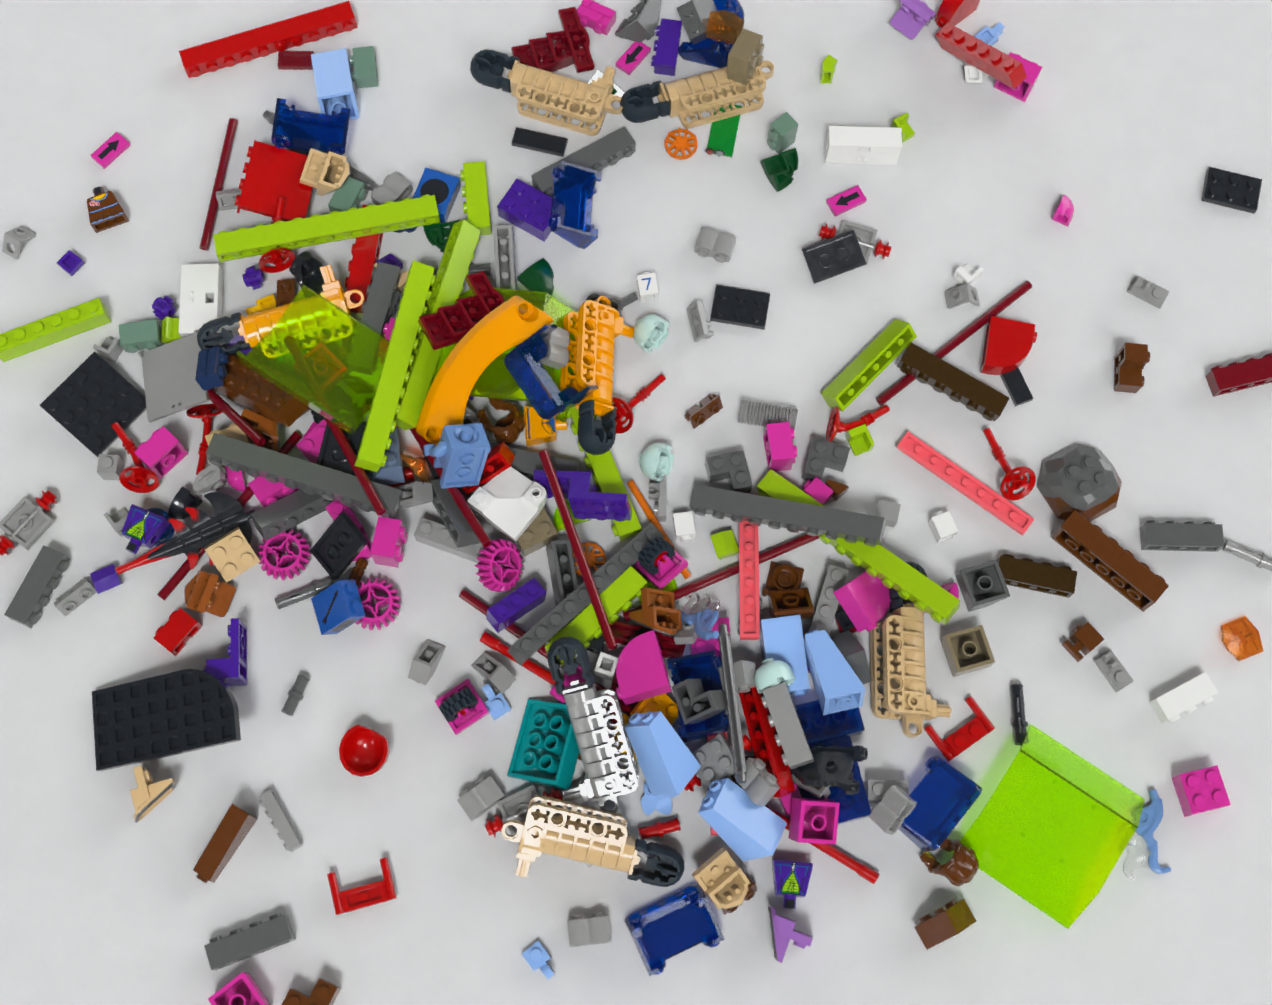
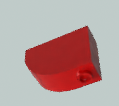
(955, 11)
(1006, 345)

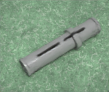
(1247, 554)

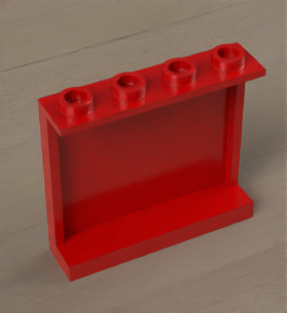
(272, 175)

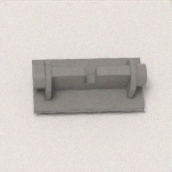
(70, 601)

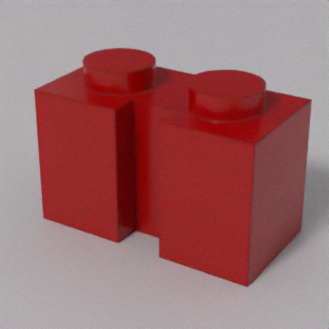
(177, 631)

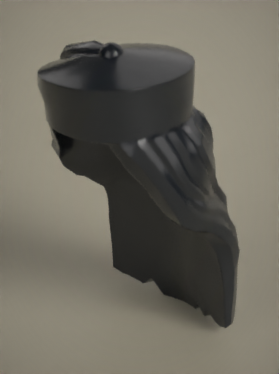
(307, 271)

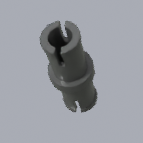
(295, 695)

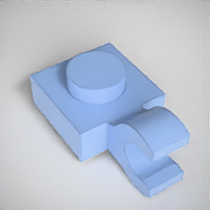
(989, 35)
(496, 703)
(537, 958)

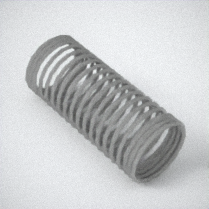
(746, 409)

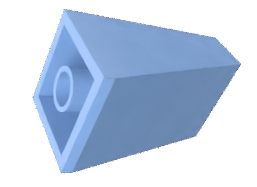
(334, 82)
(783, 640)
(831, 674)
(660, 753)
(744, 826)

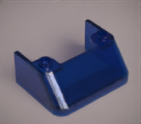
(536, 382)

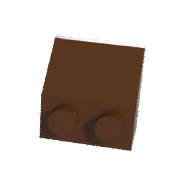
(790, 603)

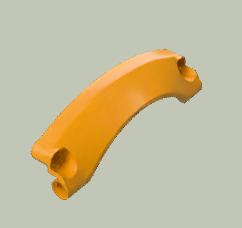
(483, 343)

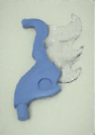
(701, 614)
(1142, 846)

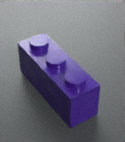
(666, 47)
(516, 605)

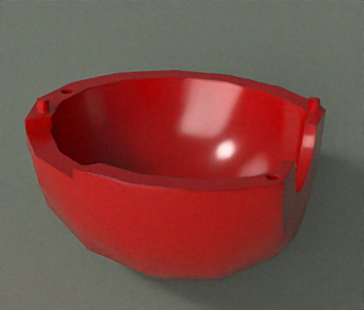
(363, 751)

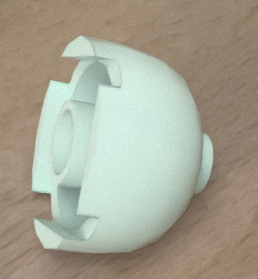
(650, 332)
(656, 461)
(772, 674)

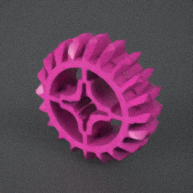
(280, 569)
(491, 573)
(381, 603)

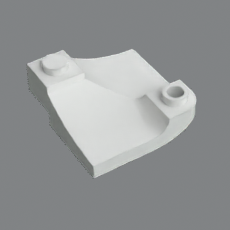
(509, 502)

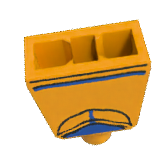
(539, 429)

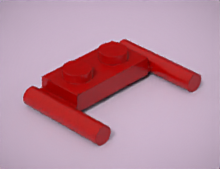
(965, 736)
(364, 895)

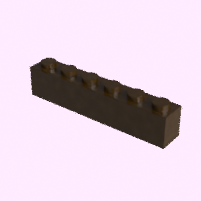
(952, 382)

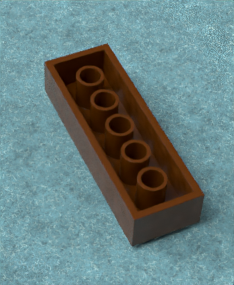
(258, 393)
(1110, 561)

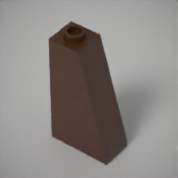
(224, 843)

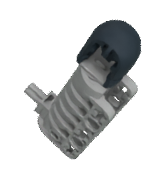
(592, 730)

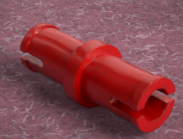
(659, 829)

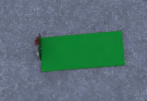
(723, 135)

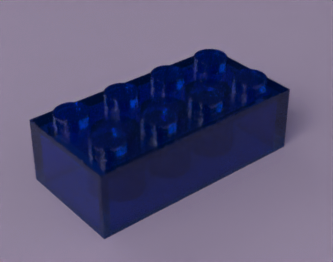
(822, 728)

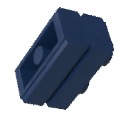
(211, 368)

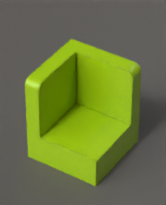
(902, 122)
(860, 440)

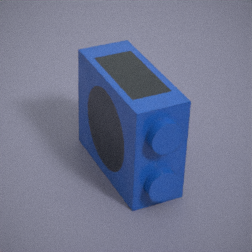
(443, 186)
(338, 607)

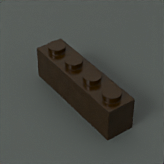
(1037, 576)

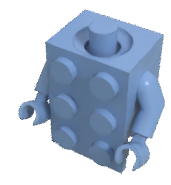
(460, 454)

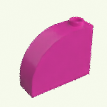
(864, 601)
(641, 670)

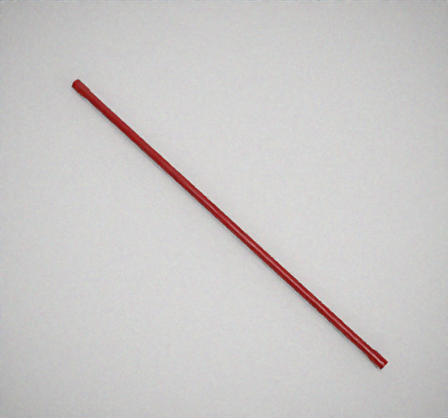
(861, 869)

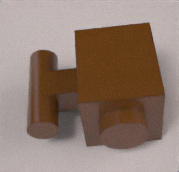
(1084, 639)

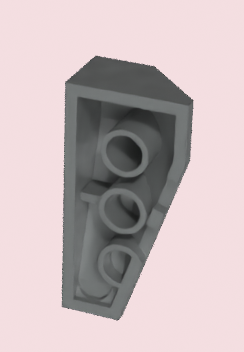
(641, 22)

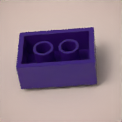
(527, 209)

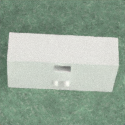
(863, 145)
(200, 296)

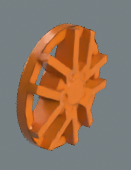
(681, 144)
(590, 556)

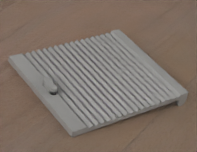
(171, 376)

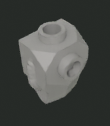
(209, 479)

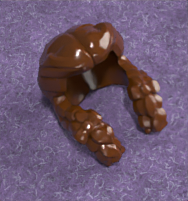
(507, 428)
(959, 868)

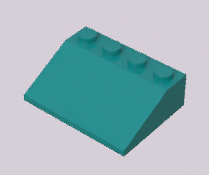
(545, 746)

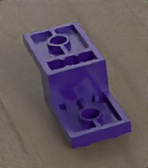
(583, 496)
(234, 669)

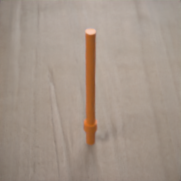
(650, 515)

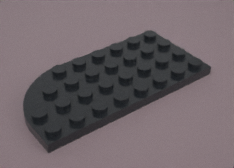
(162, 718)

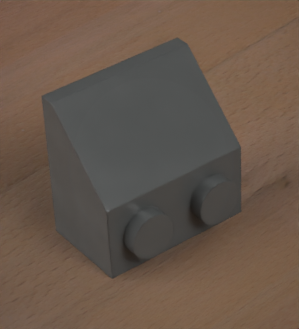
(695, 18)
(982, 585)

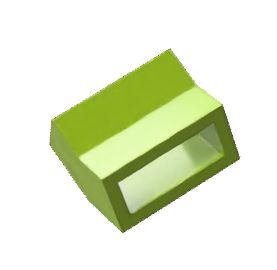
(827, 69)
(170, 329)
(724, 544)

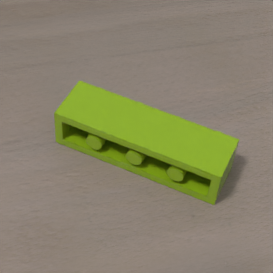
(476, 196)

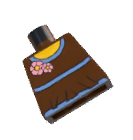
(105, 210)

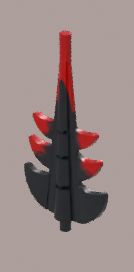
(205, 530)

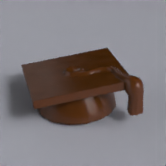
(782, 577)

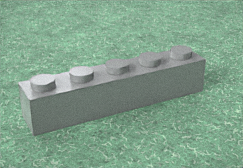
(280, 821)

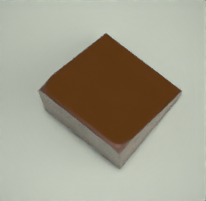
(838, 488)

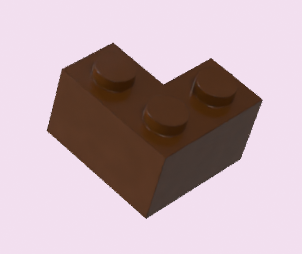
(1129, 366)
(947, 922)
(322, 994)

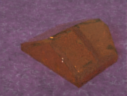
(724, 26)
(416, 463)
(1241, 638)

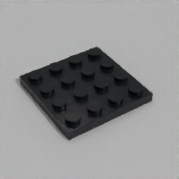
(93, 401)

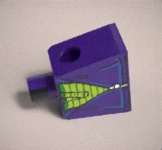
(143, 528)
(791, 880)

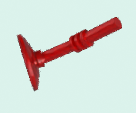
(277, 254)
(625, 411)
(206, 415)
(835, 425)
(139, 474)
(1011, 477)

